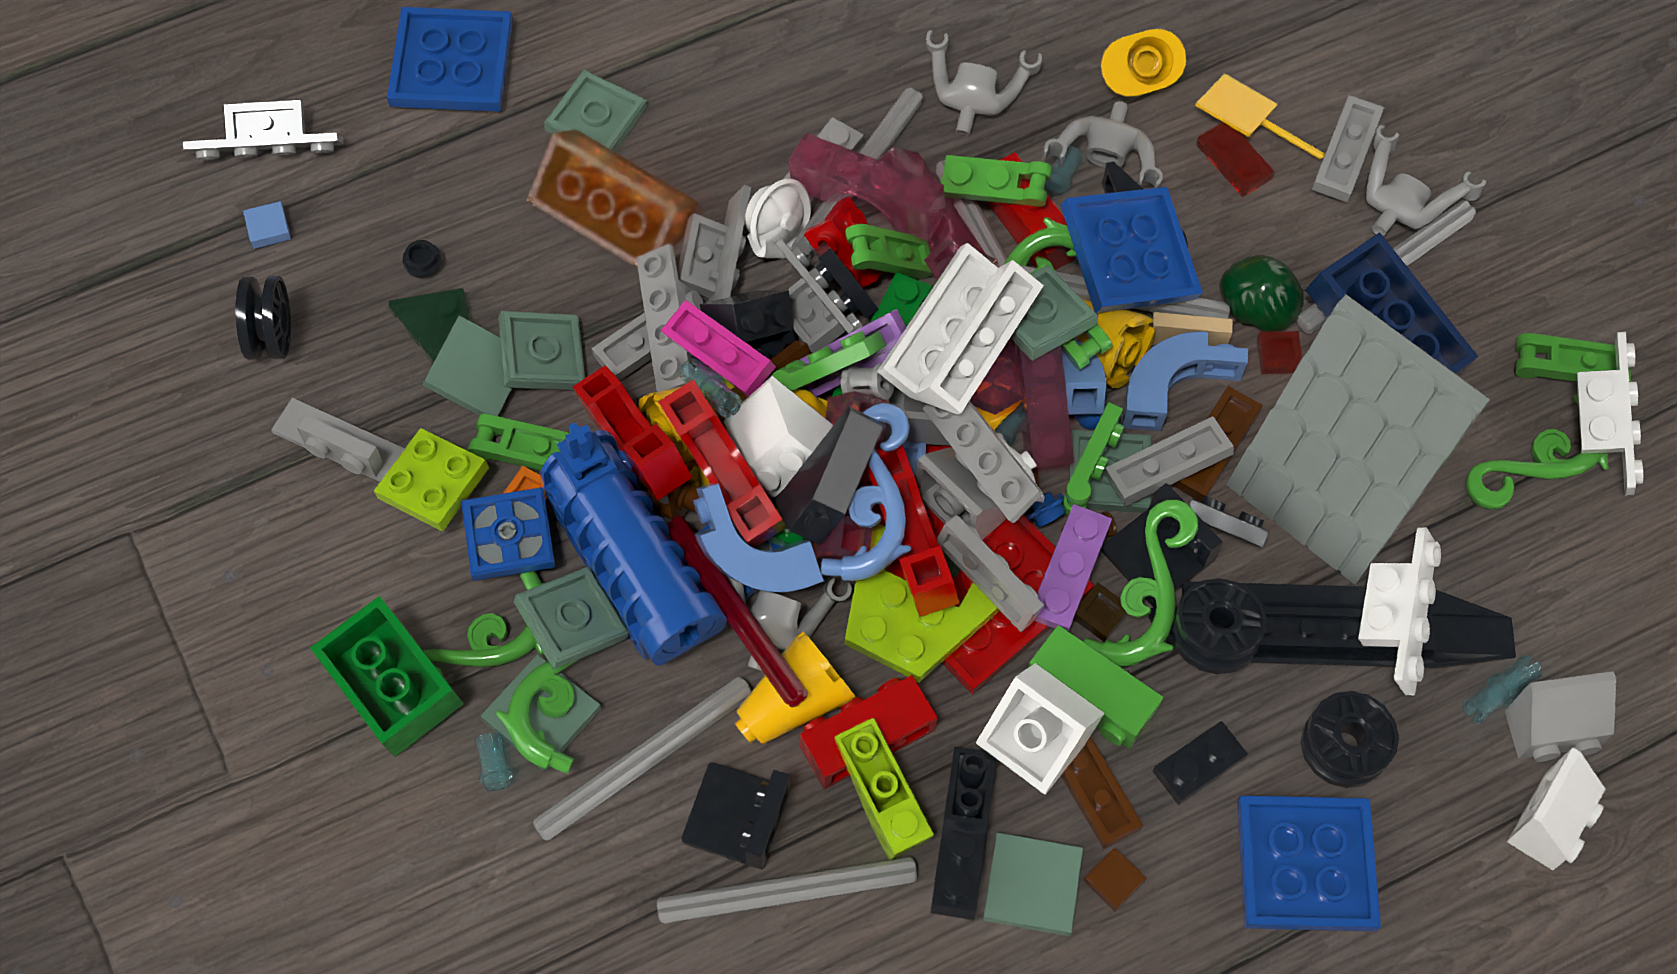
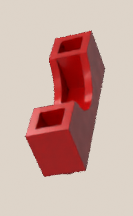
(645, 446)
(722, 463)
(925, 562)

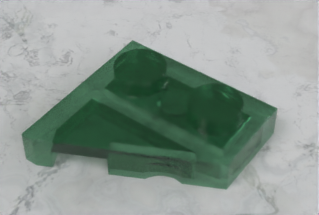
(430, 317)

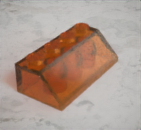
(608, 197)

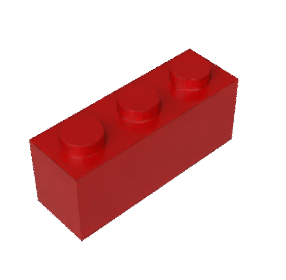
(1026, 219)
(898, 711)

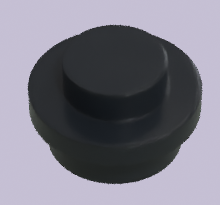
(422, 259)

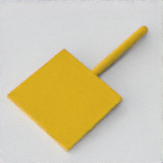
(1246, 110)

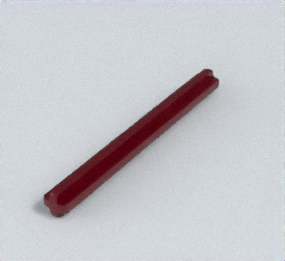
(739, 616)

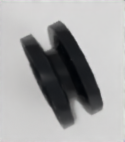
(263, 318)
(1223, 604)
(1365, 721)

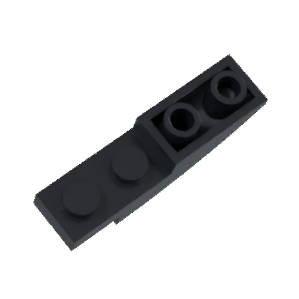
(963, 834)

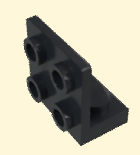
(1130, 554)
(737, 814)

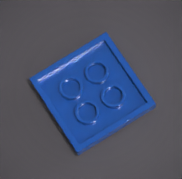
(450, 59)
(1131, 249)
(1308, 863)

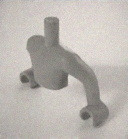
(974, 86)
(1108, 142)
(1406, 196)
(780, 614)

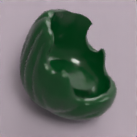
(1262, 293)

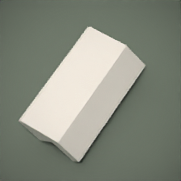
(960, 330)

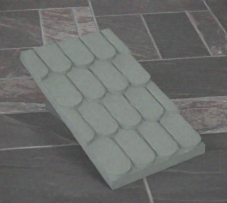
(1355, 439)

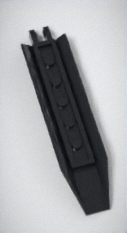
(1324, 626)

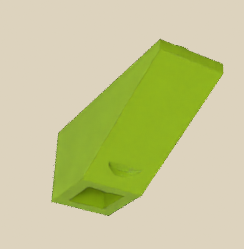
(883, 790)

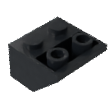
(757, 318)

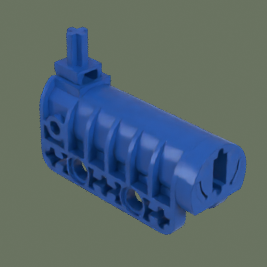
(628, 546)

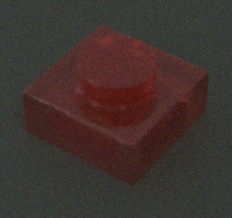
(1279, 352)

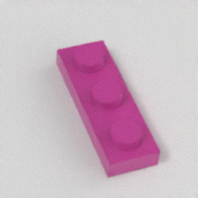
(718, 348)

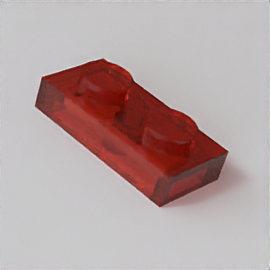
(1235, 158)

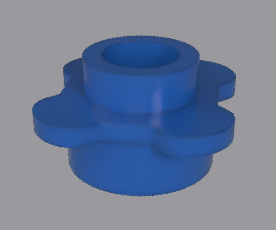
(1048, 511)

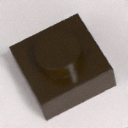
(1100, 612)

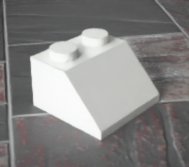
(775, 433)
(1039, 727)
(1559, 812)

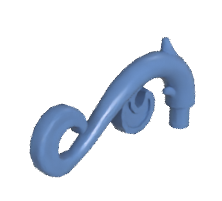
(889, 547)

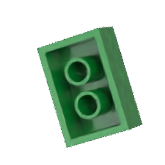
(386, 676)

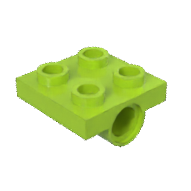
(431, 479)

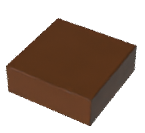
(1114, 879)

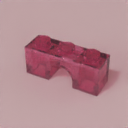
(1046, 423)

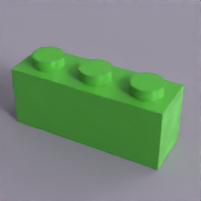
(1122, 697)

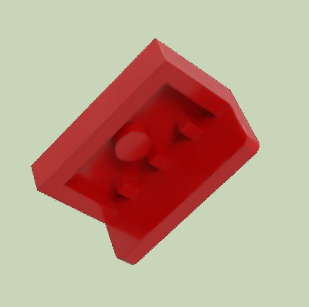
(833, 234)

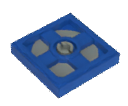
(507, 534)

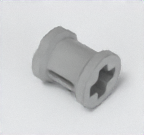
(866, 381)

